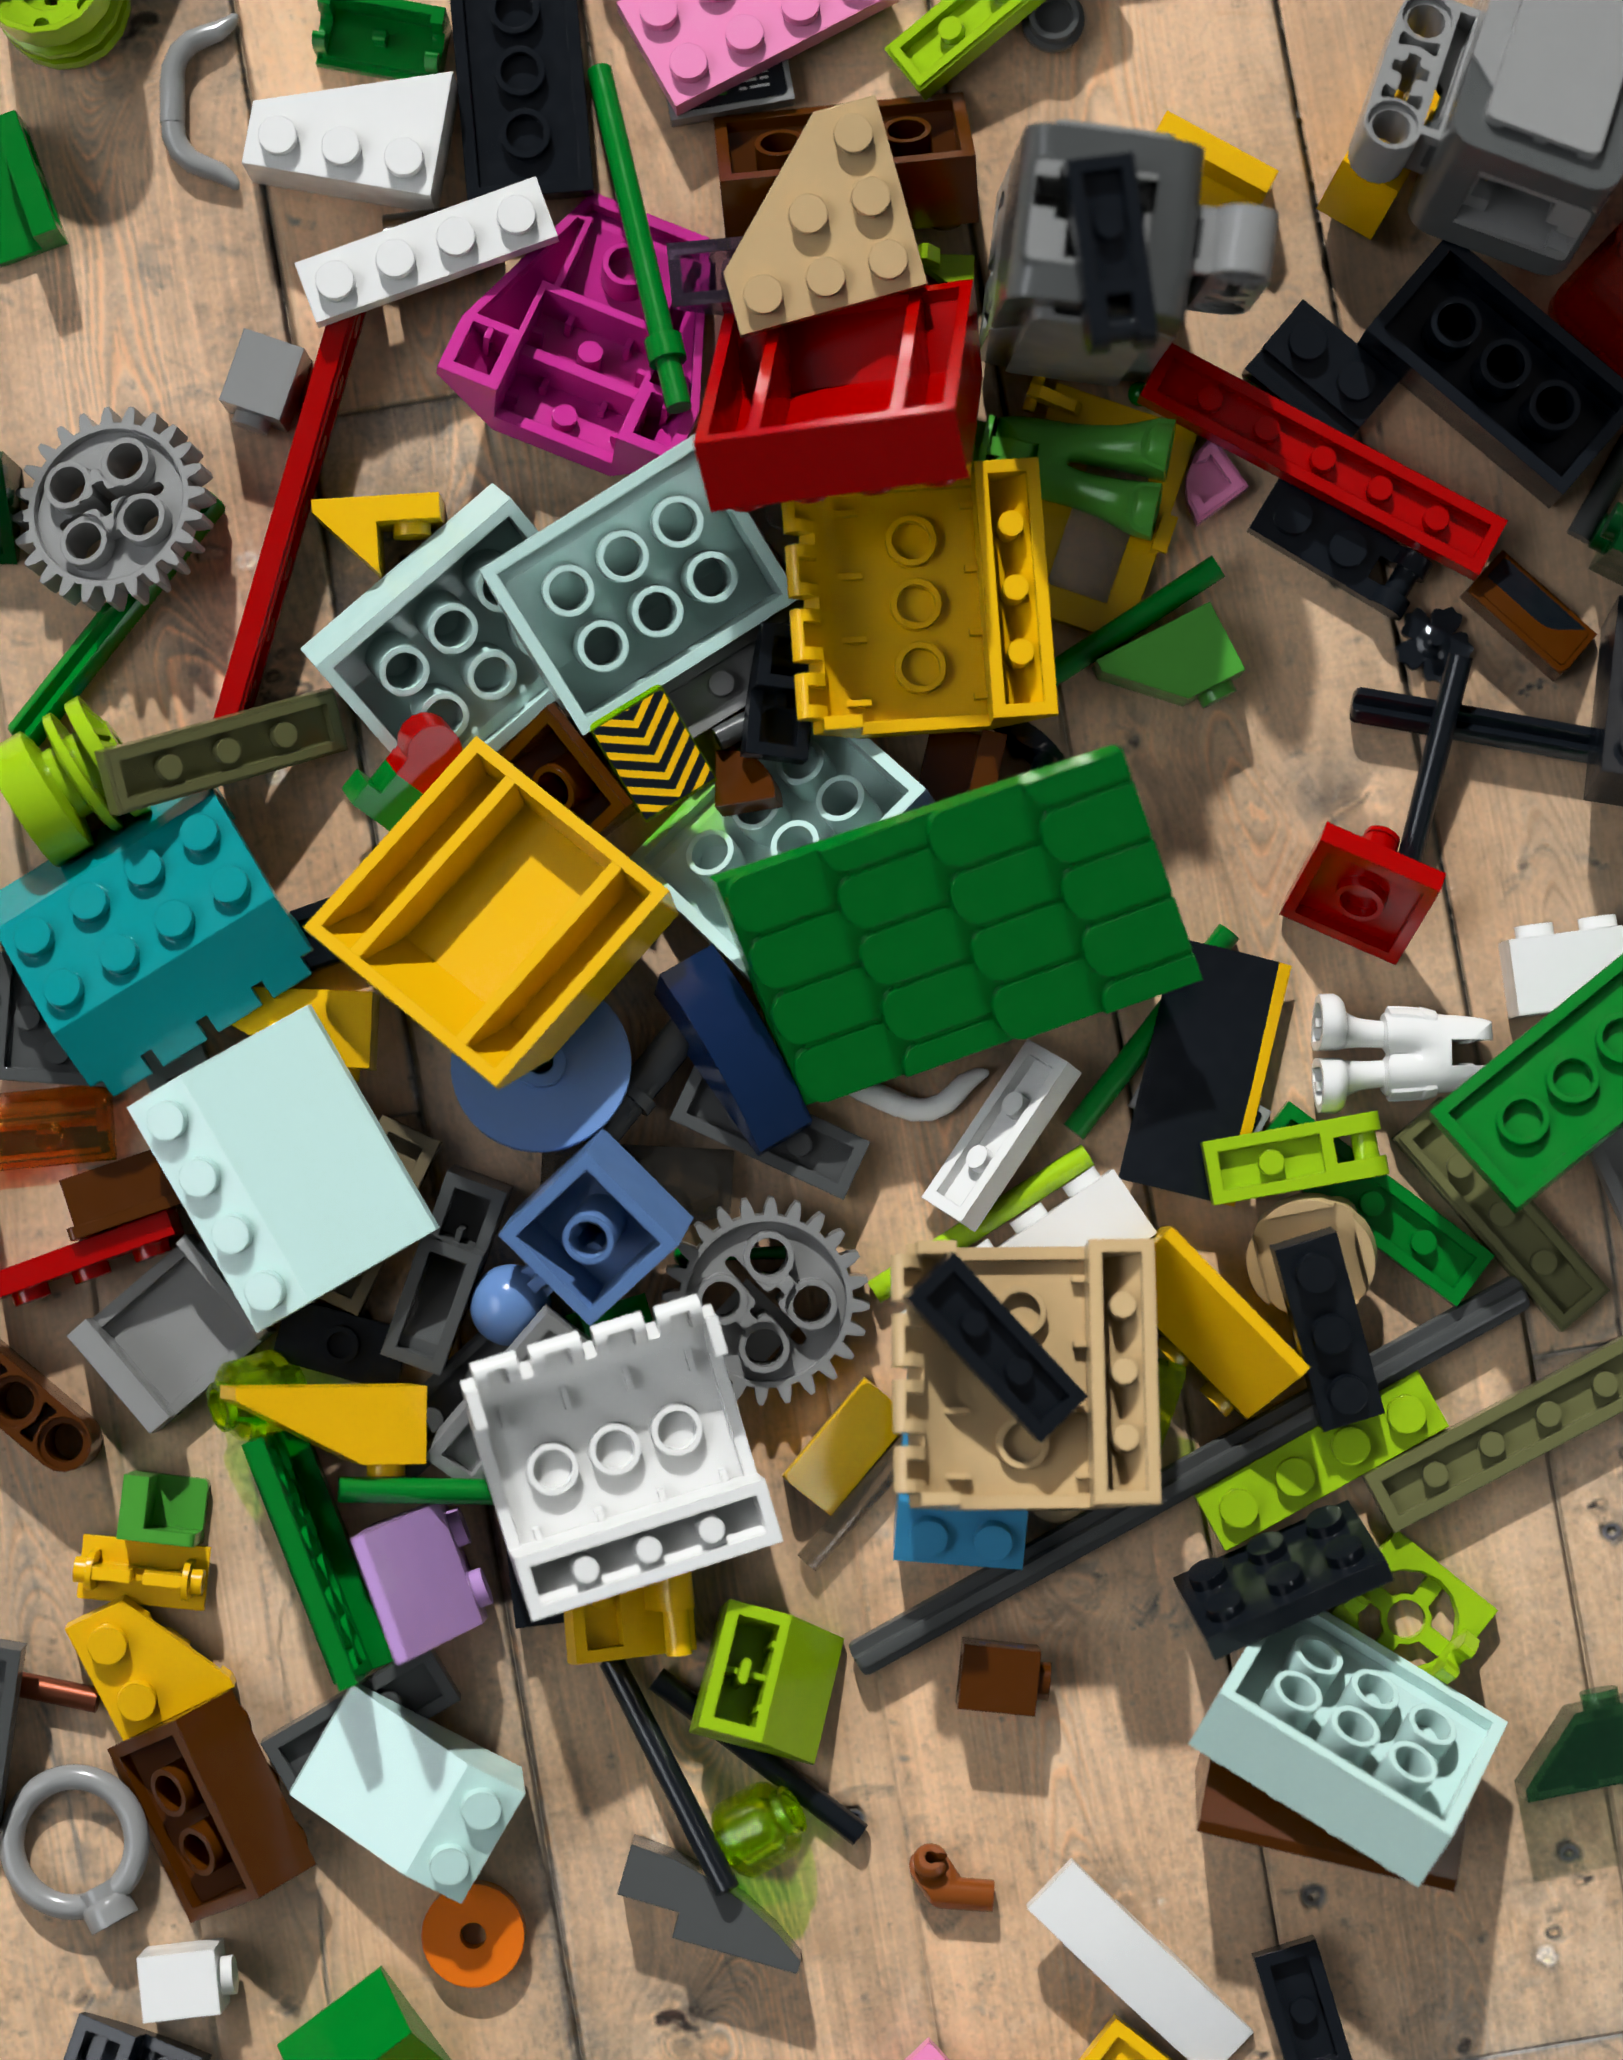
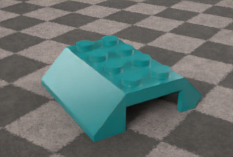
(150, 938)

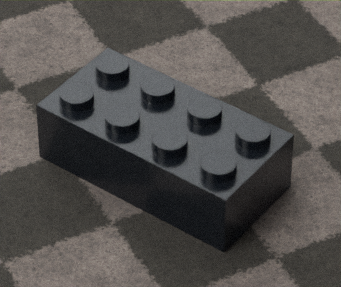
(1498, 371)

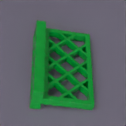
(319, 1556)

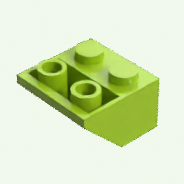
(767, 1682)

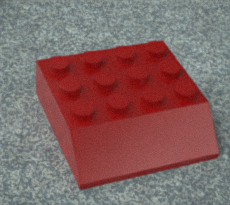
(843, 402)

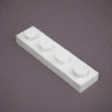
(427, 252)

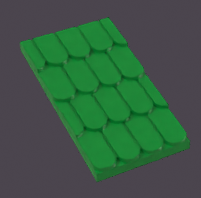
(959, 926)

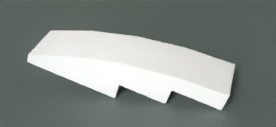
(1138, 1966)

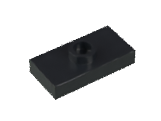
(337, 1345)

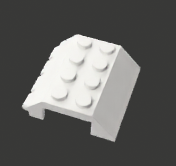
(617, 1457)

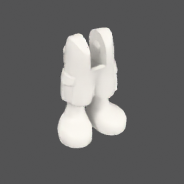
(1415, 1049)

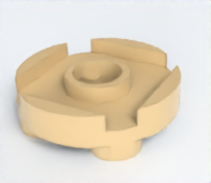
(1303, 1215)

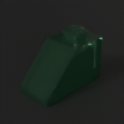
(1578, 1749)

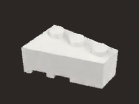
(358, 141)

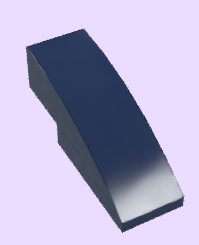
(733, 1049)

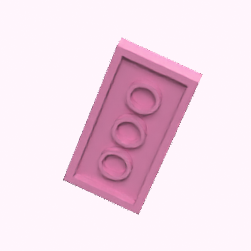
(717, 44)

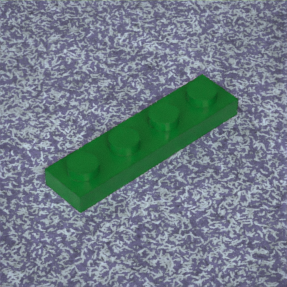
(1404, 1225)

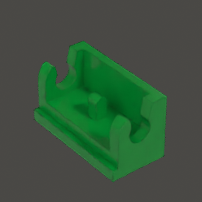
(382, 38)

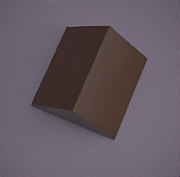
(569, 771)

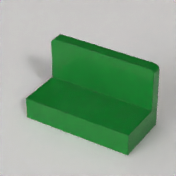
(26, 205)

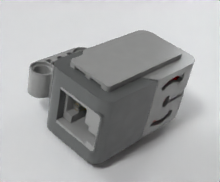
(1520, 128)
(1196, 253)

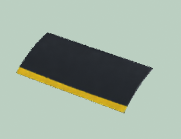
(1204, 1068)

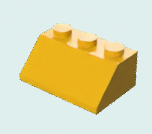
(1217, 1331)

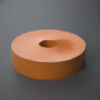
(470, 1963)

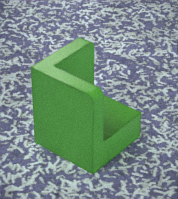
(163, 1508)

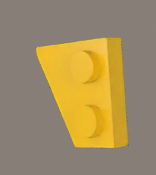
(142, 1667)

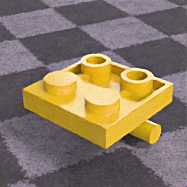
(634, 1624)

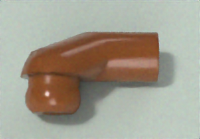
(944, 1885)

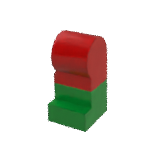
(422, 754)

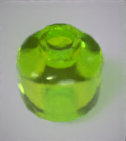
(259, 1368)
(759, 1828)

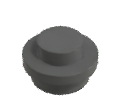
(1054, 25)

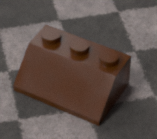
(213, 1807)

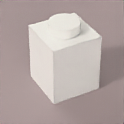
(186, 1980)

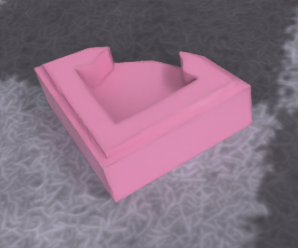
(1211, 482)

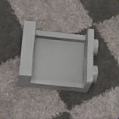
(168, 1334)

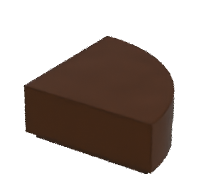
(743, 785)

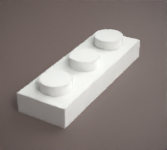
(1001, 1135)

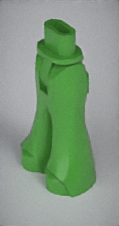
(1130, 448)

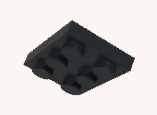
(1282, 1578)

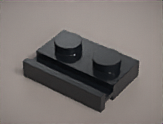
(1321, 371)

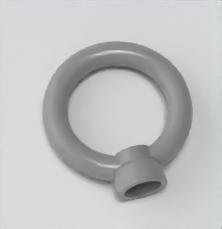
(105, 1902)

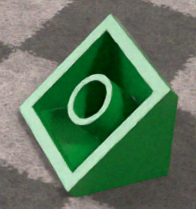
(365, 2024)

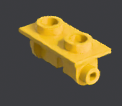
(143, 1571)

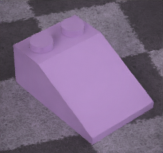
(422, 1578)

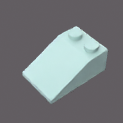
(410, 1791)

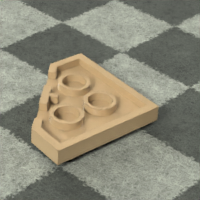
(828, 227)

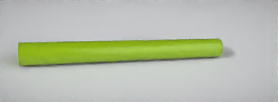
(1006, 1207)

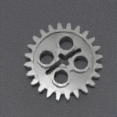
(114, 509)
(808, 1261)

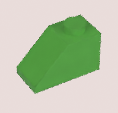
(1177, 661)

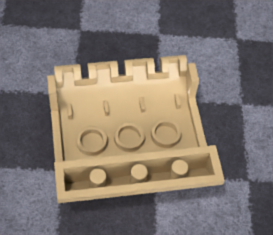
(1097, 1321)

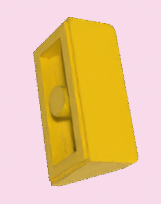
(844, 1447)

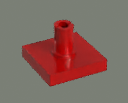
(1363, 891)

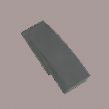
(446, 1270)
(721, 1923)

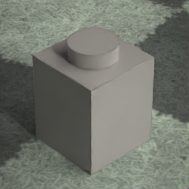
(265, 382)

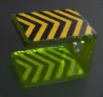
(652, 752)

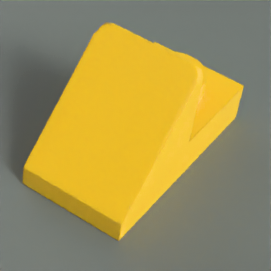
(363, 519)

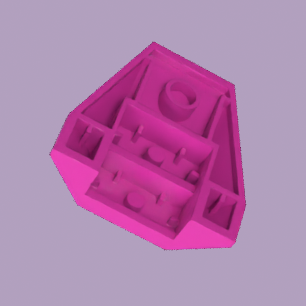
(563, 350)

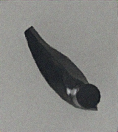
(1032, 745)

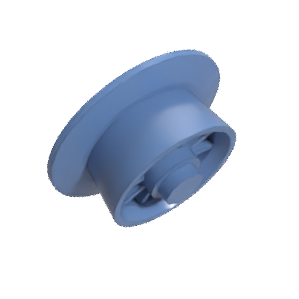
(558, 1100)

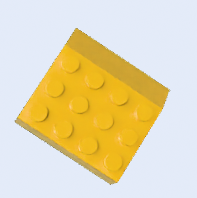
(494, 916)

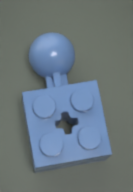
(570, 1256)

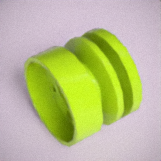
(64, 33)
(62, 784)

